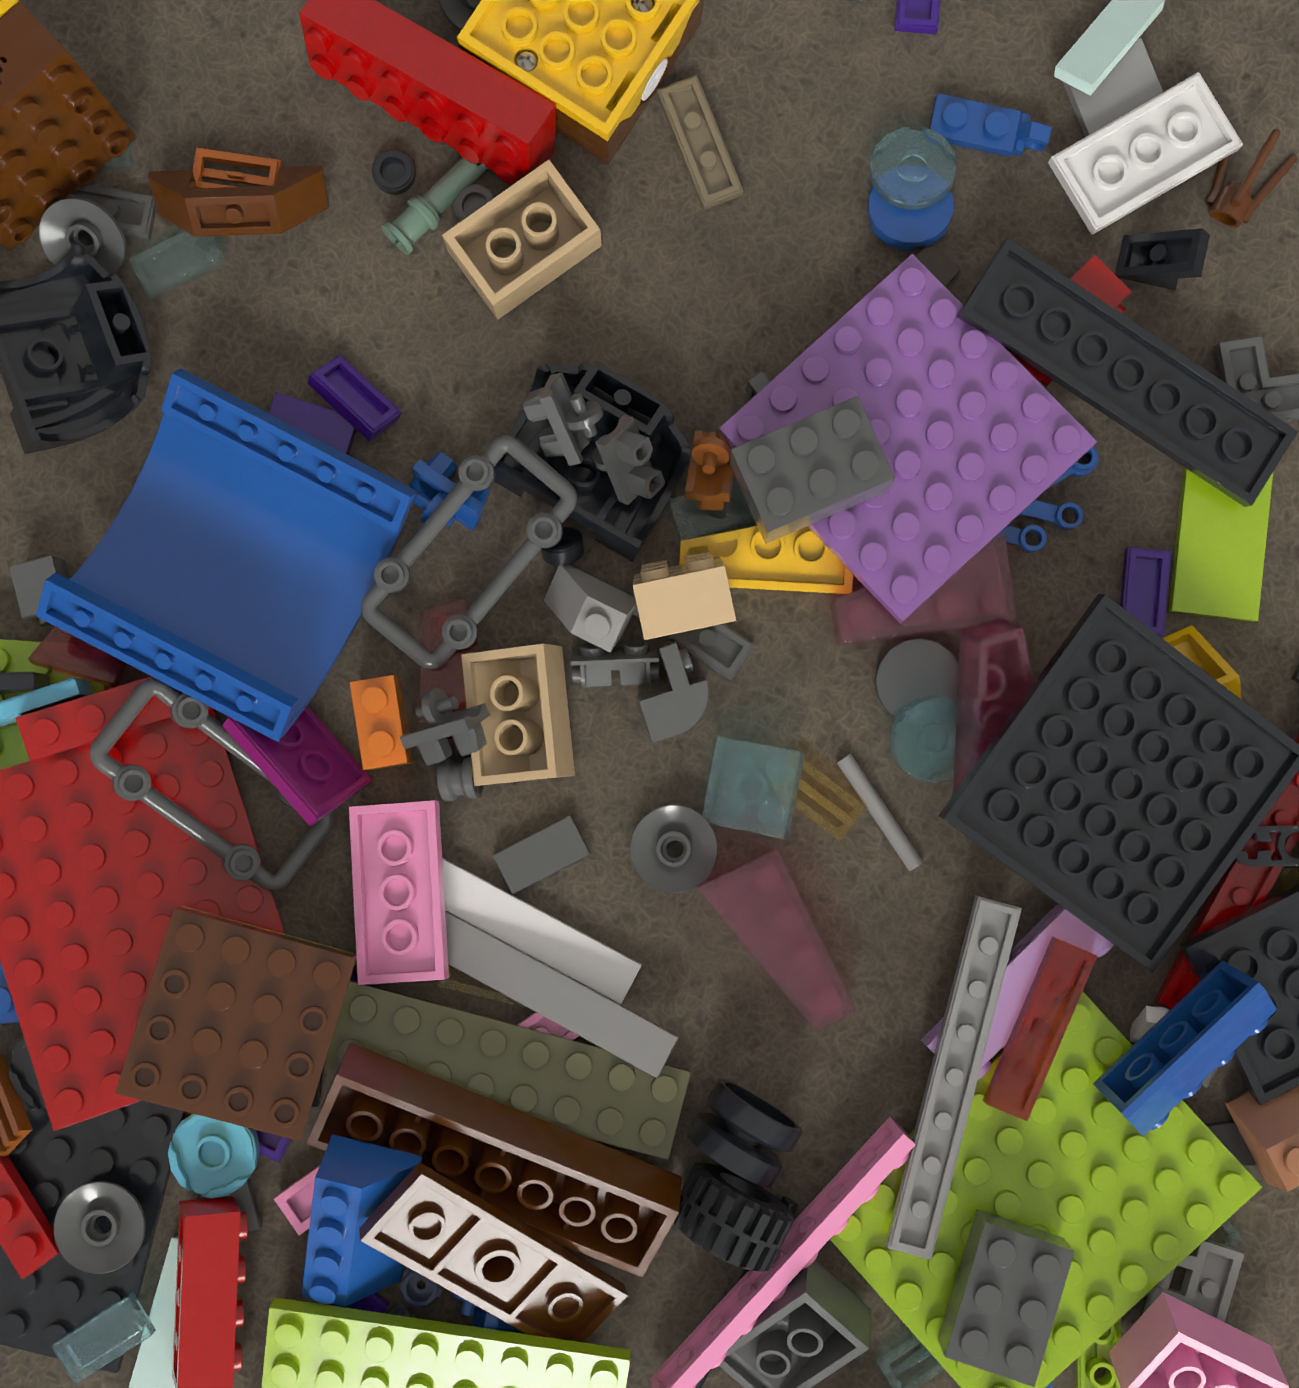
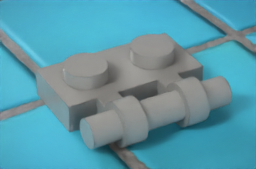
(1207, 1280)

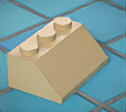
(527, 710)

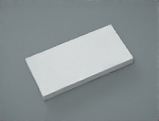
(1145, 153)

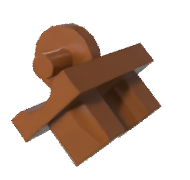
(709, 471)

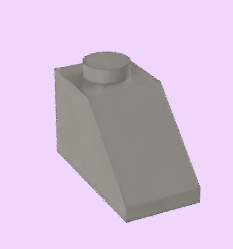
(590, 606)

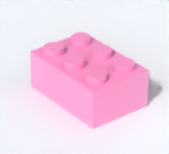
(1191, 1349)

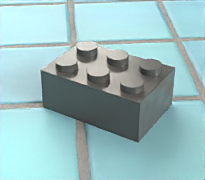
(811, 469)
(1005, 1298)

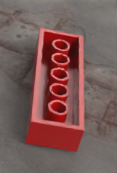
(430, 85)

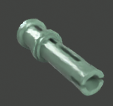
(425, 210)

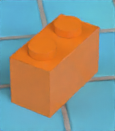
(381, 722)

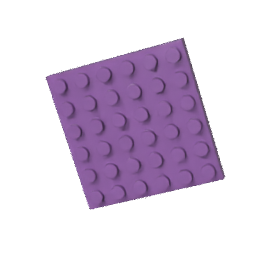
(954, 418)

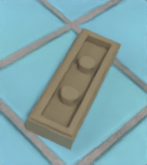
(700, 142)

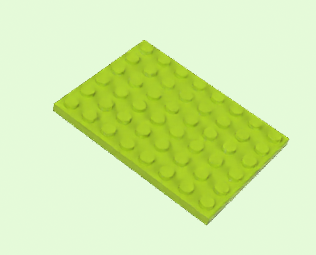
(1073, 1171)

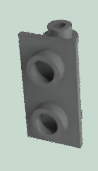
(631, 659)

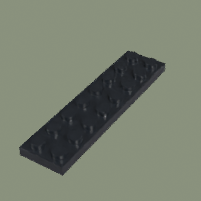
(1127, 373)

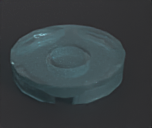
(913, 168)
(925, 738)

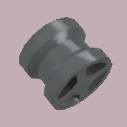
(457, 779)

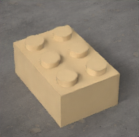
(523, 239)
(683, 595)

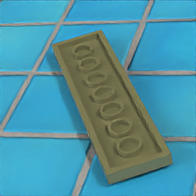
(517, 1066)

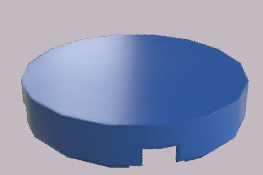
(906, 227)

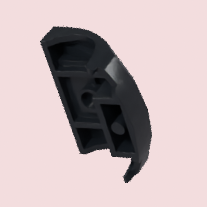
(71, 352)
(597, 507)

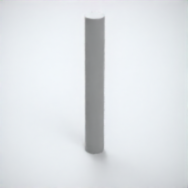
(880, 812)

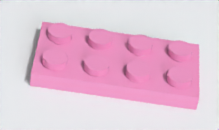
(398, 892)

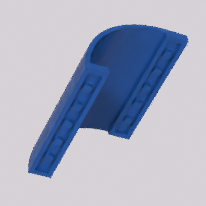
(234, 559)

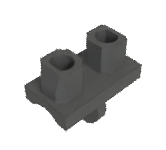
(569, 416)
(627, 462)
(441, 723)

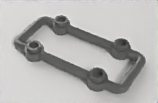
(543, 531)
(134, 783)

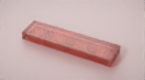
(1039, 1028)

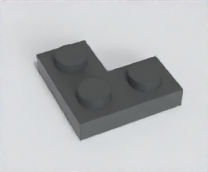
(1245, 369)

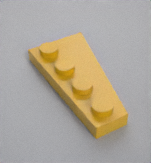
(786, 564)

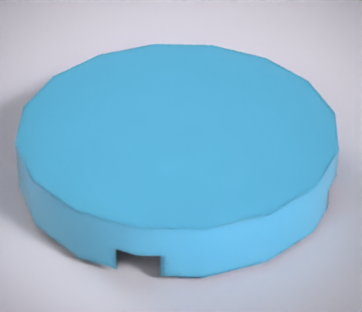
(212, 1155)

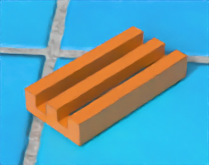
(203, 155)

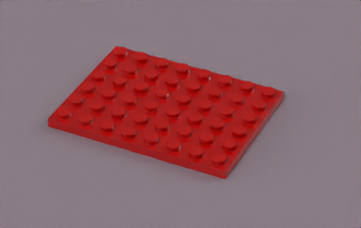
(93, 895)

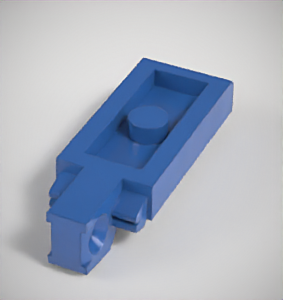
(987, 126)

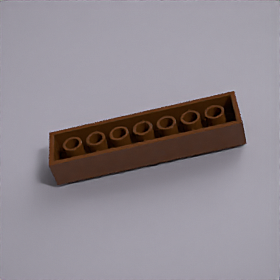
(518, 1163)

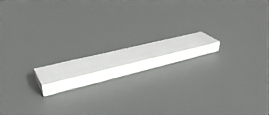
(537, 933)

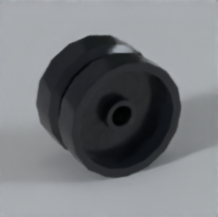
(744, 1133)

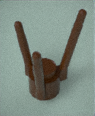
(1234, 202)

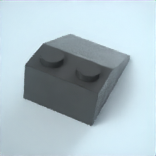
(802, 1335)

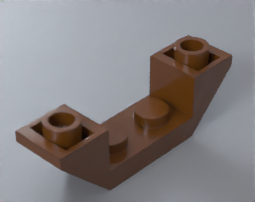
(251, 210)

